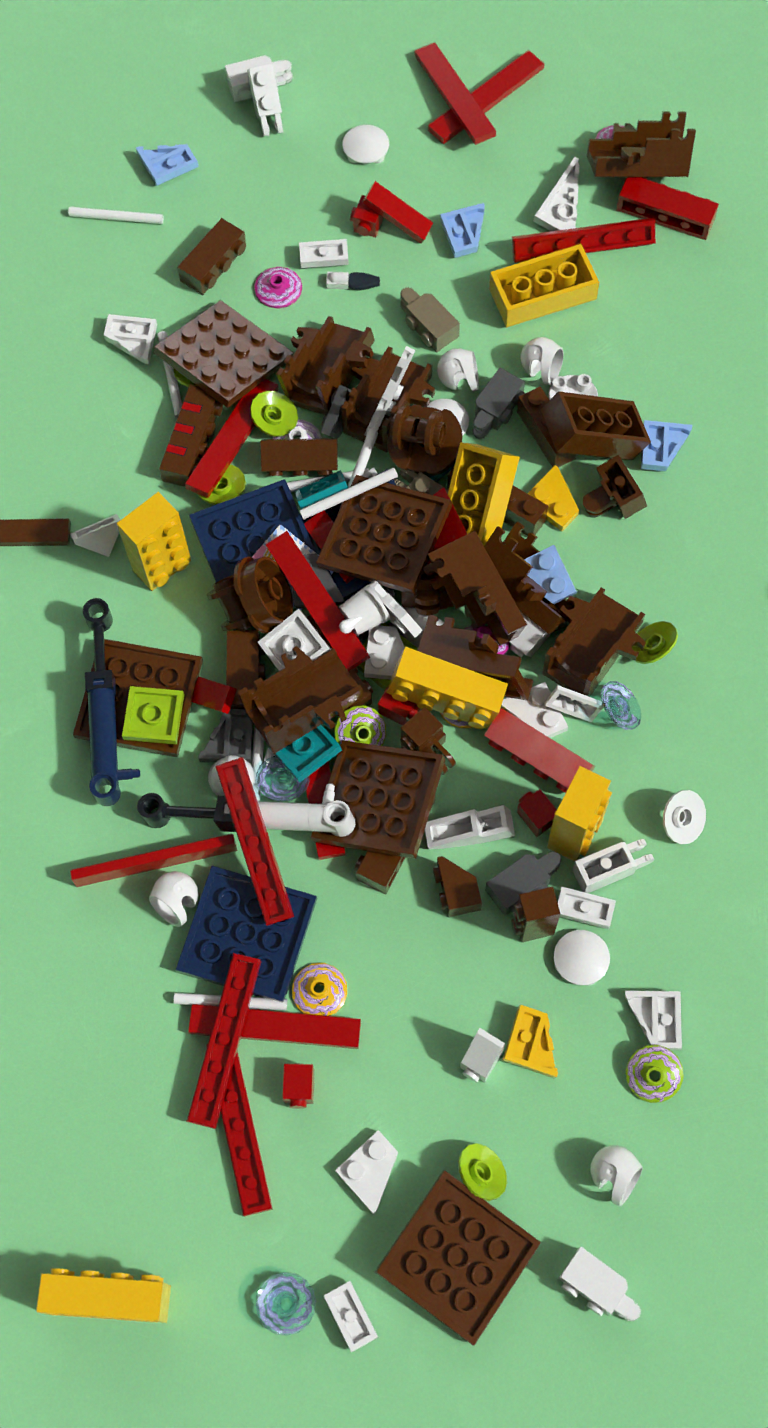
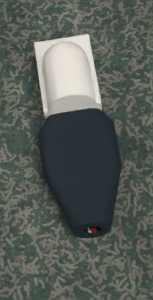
(354, 280)

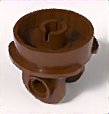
(428, 426)
(254, 595)

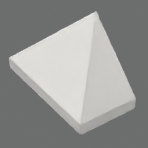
(99, 536)
(574, 703)

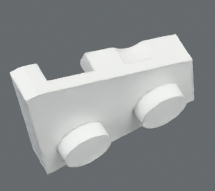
(397, 614)
(658, 1016)

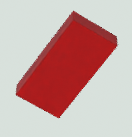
(213, 695)

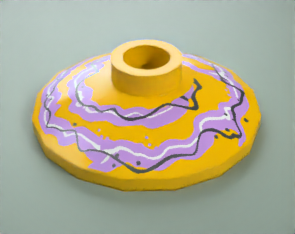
(323, 1003)

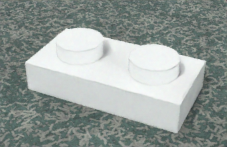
(323, 253)
(586, 907)
(350, 1316)

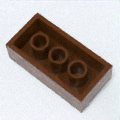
(595, 426)

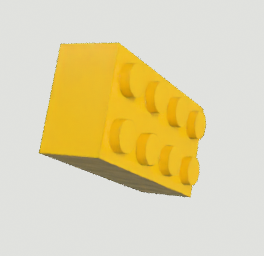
(543, 285)
(482, 487)
(154, 541)
(446, 688)
(579, 814)
(104, 1297)

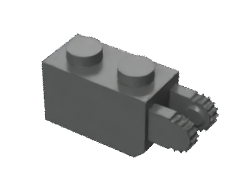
(497, 402)
(522, 877)

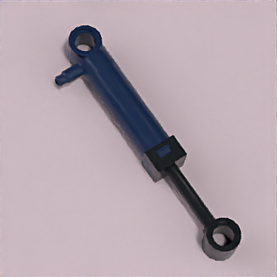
(101, 708)

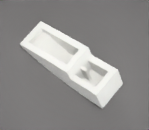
(470, 828)

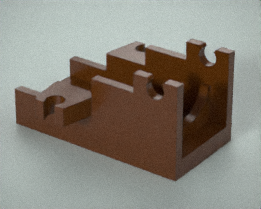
(649, 151)
(323, 363)
(373, 382)
(514, 571)
(474, 581)
(592, 642)
(474, 653)
(300, 698)

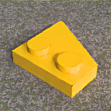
(556, 494)
(531, 1043)

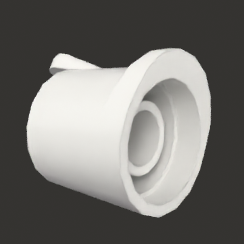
(363, 612)

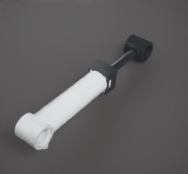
(275, 814)

